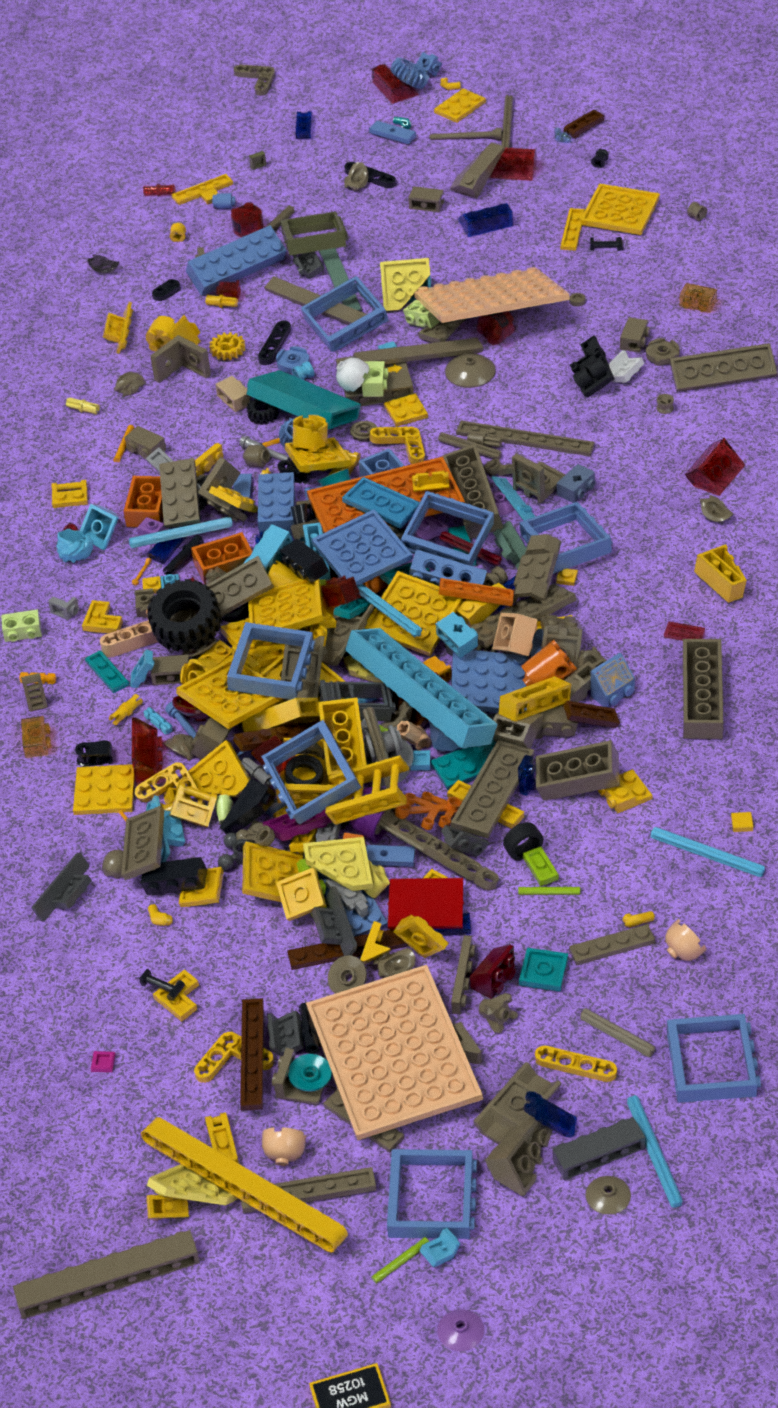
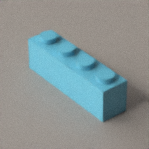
(269, 546)

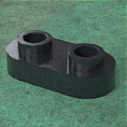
(166, 290)

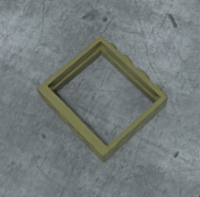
(311, 224)

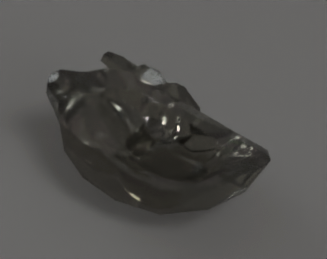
(102, 264)
(315, 750)

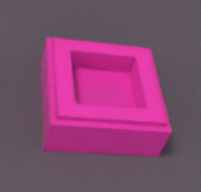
(103, 1061)

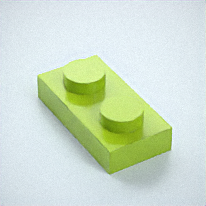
(540, 866)

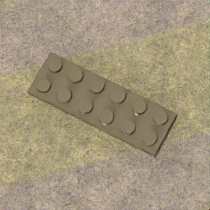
(723, 367)
(234, 588)
(556, 599)
(491, 790)

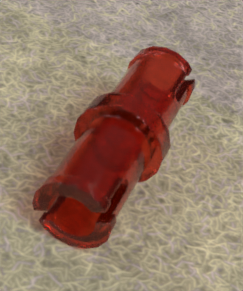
(159, 190)

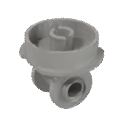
(394, 745)

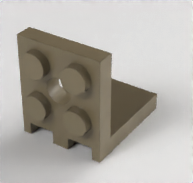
(179, 353)
(223, 475)
(531, 477)
(565, 632)

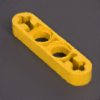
(576, 1061)

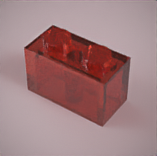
(340, 591)

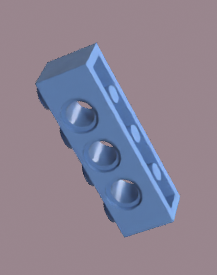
(443, 565)

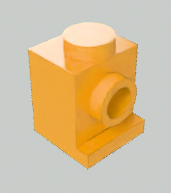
(439, 667)

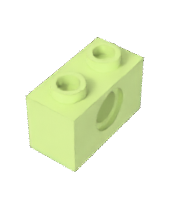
(375, 380)

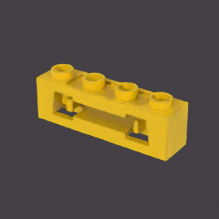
(535, 698)

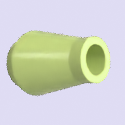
(223, 806)

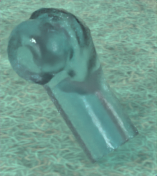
(561, 136)

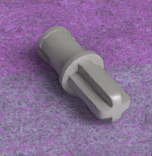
(256, 771)

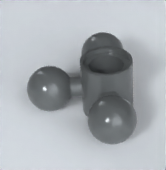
(230, 841)

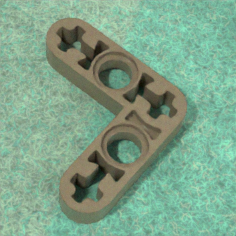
(263, 73)

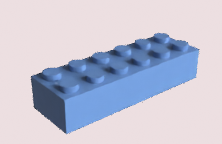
(236, 260)

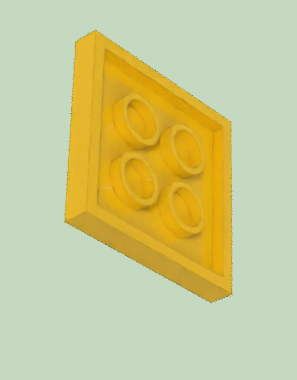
(325, 458)
(104, 789)
(265, 867)

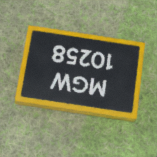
(351, 1389)

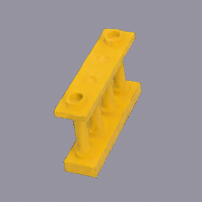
(377, 800)

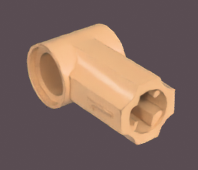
(414, 734)

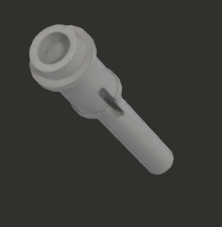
(245, 441)

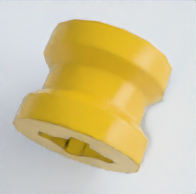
(180, 229)

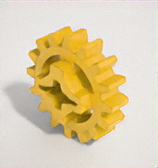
(227, 346)

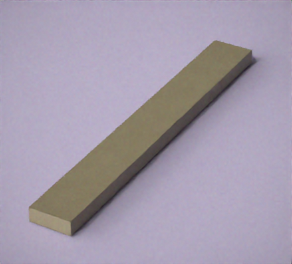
(303, 296)
(422, 351)
(528, 438)

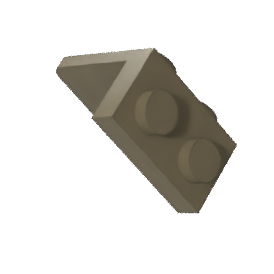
(283, 1086)

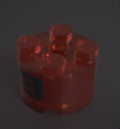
(246, 219)
(496, 327)

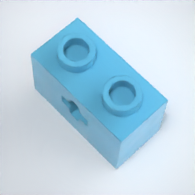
(457, 634)

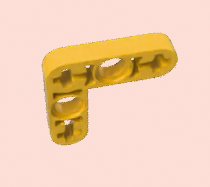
(406, 435)
(171, 780)
(232, 1049)

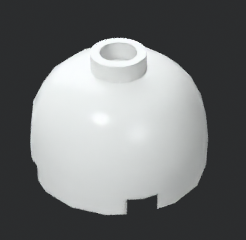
(351, 373)

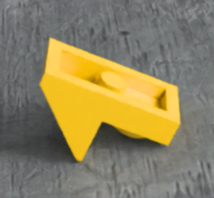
(372, 950)
(166, 1207)

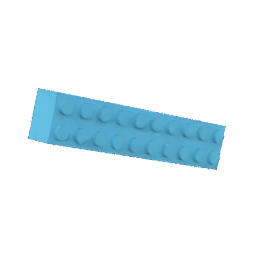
(421, 688)

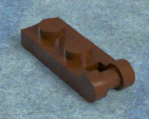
(584, 123)

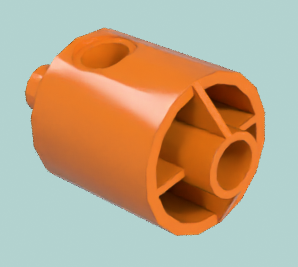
(547, 664)

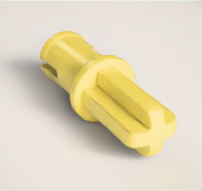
(83, 405)

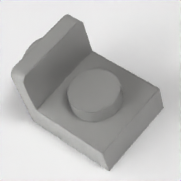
(63, 609)

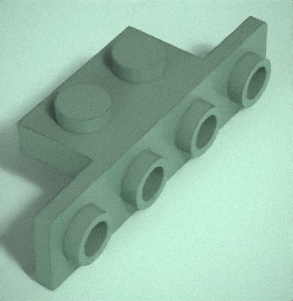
(510, 542)

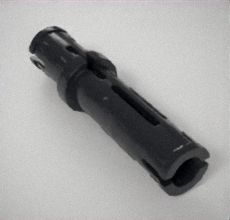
(183, 556)
(309, 1034)

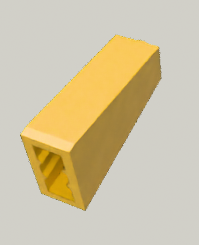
(283, 714)

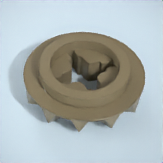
(360, 426)

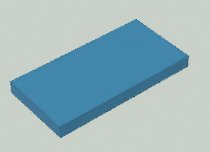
(389, 504)

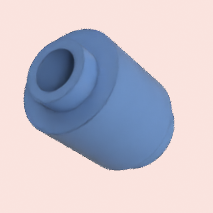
(224, 201)

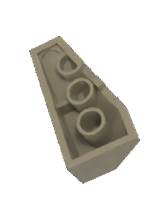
(475, 175)
(516, 1156)

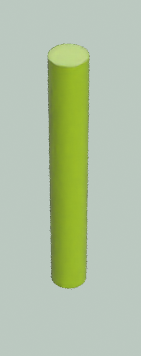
(548, 890)
(399, 1261)

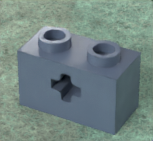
(576, 483)

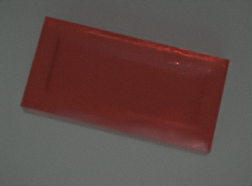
(683, 631)

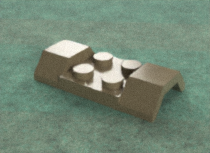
(536, 567)
(338, 637)
(290, 660)
(506, 1109)

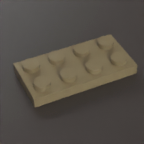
(179, 493)
(143, 843)

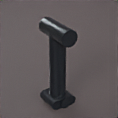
(607, 244)
(173, 990)

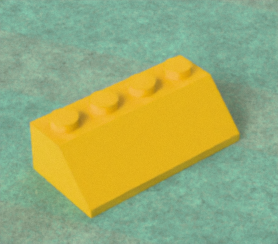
(345, 724)

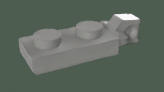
(328, 833)
(350, 899)

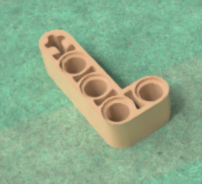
(127, 639)

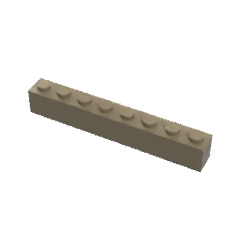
(106, 1274)

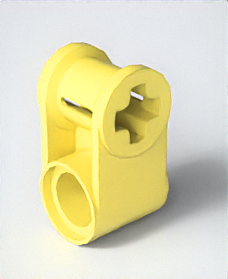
(379, 880)

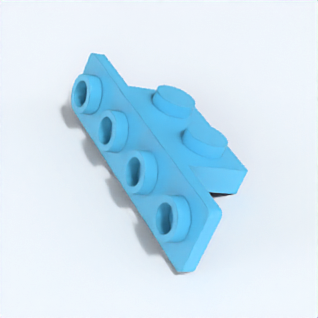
(172, 830)

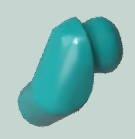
(404, 122)

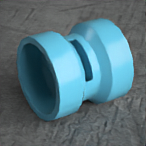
(303, 371)

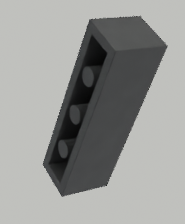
(598, 1148)

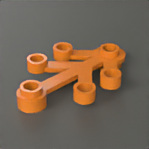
(450, 805)

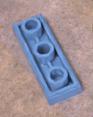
(392, 132)
(391, 855)

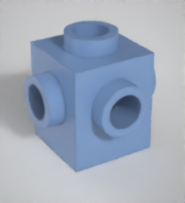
(432, 64)

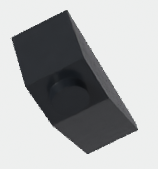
(249, 806)

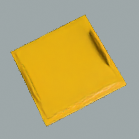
(185, 329)

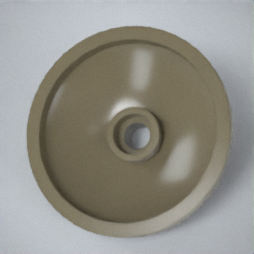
(470, 370)

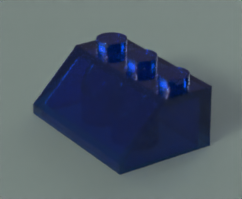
(486, 220)

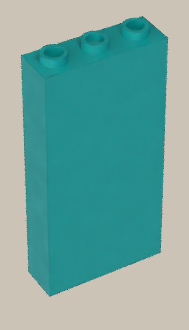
(302, 398)

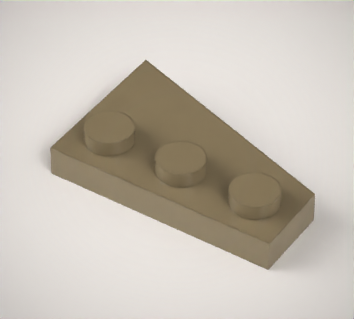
(440, 331)

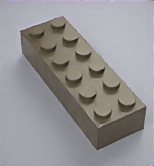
(473, 484)
(702, 689)

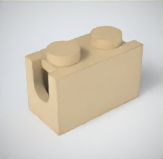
(233, 393)

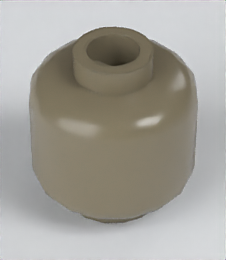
(256, 456)

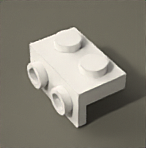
(624, 367)

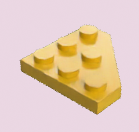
(220, 772)

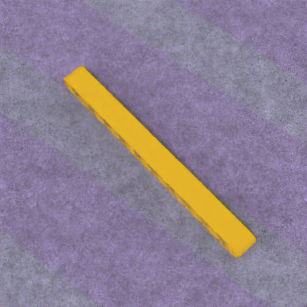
(245, 1184)

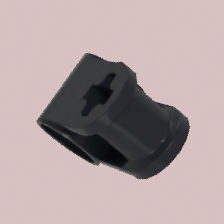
(299, 477)
(302, 513)
(96, 753)

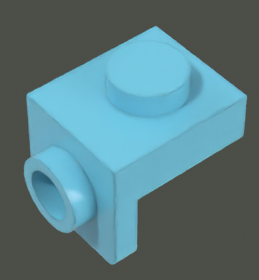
(441, 1249)

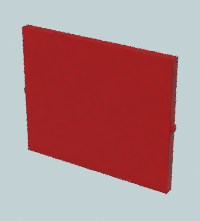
(432, 899)

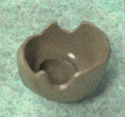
(113, 864)

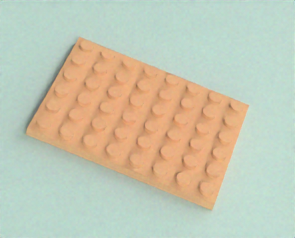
(490, 294)
(393, 1052)

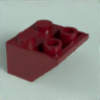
(494, 971)

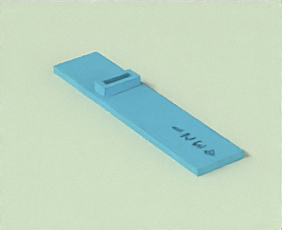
(516, 501)

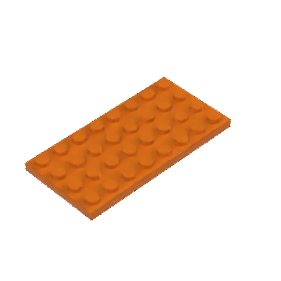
(333, 512)

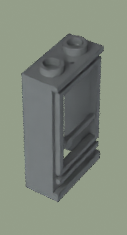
(335, 690)

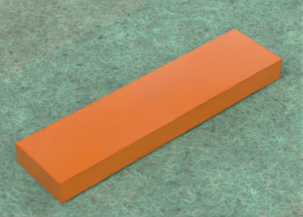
(476, 592)

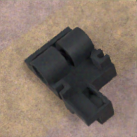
(592, 370)

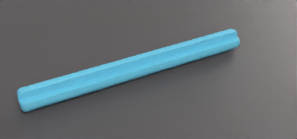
(180, 532)
(389, 611)
(708, 851)
(655, 1152)

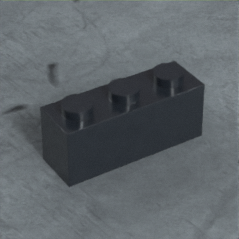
(303, 561)
(175, 876)

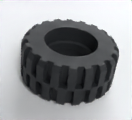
(182, 596)

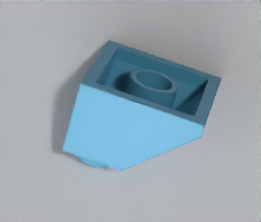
(99, 525)

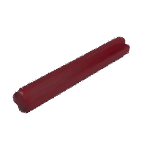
(467, 546)

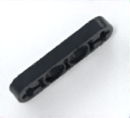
(385, 180)
(276, 343)

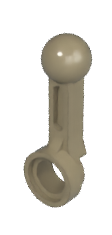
(495, 467)
(263, 837)

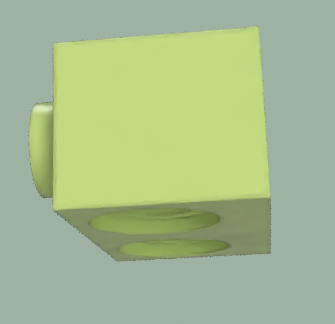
(418, 315)
(21, 625)

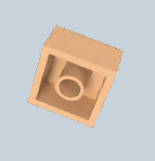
(515, 634)

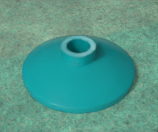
(306, 1066)

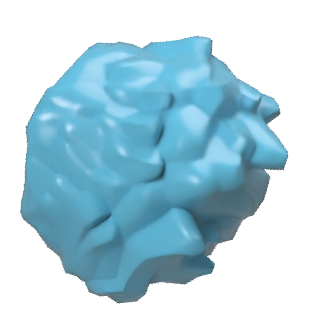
(73, 545)

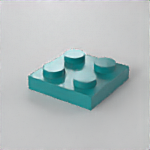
(543, 969)

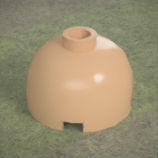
(683, 942)
(283, 1145)

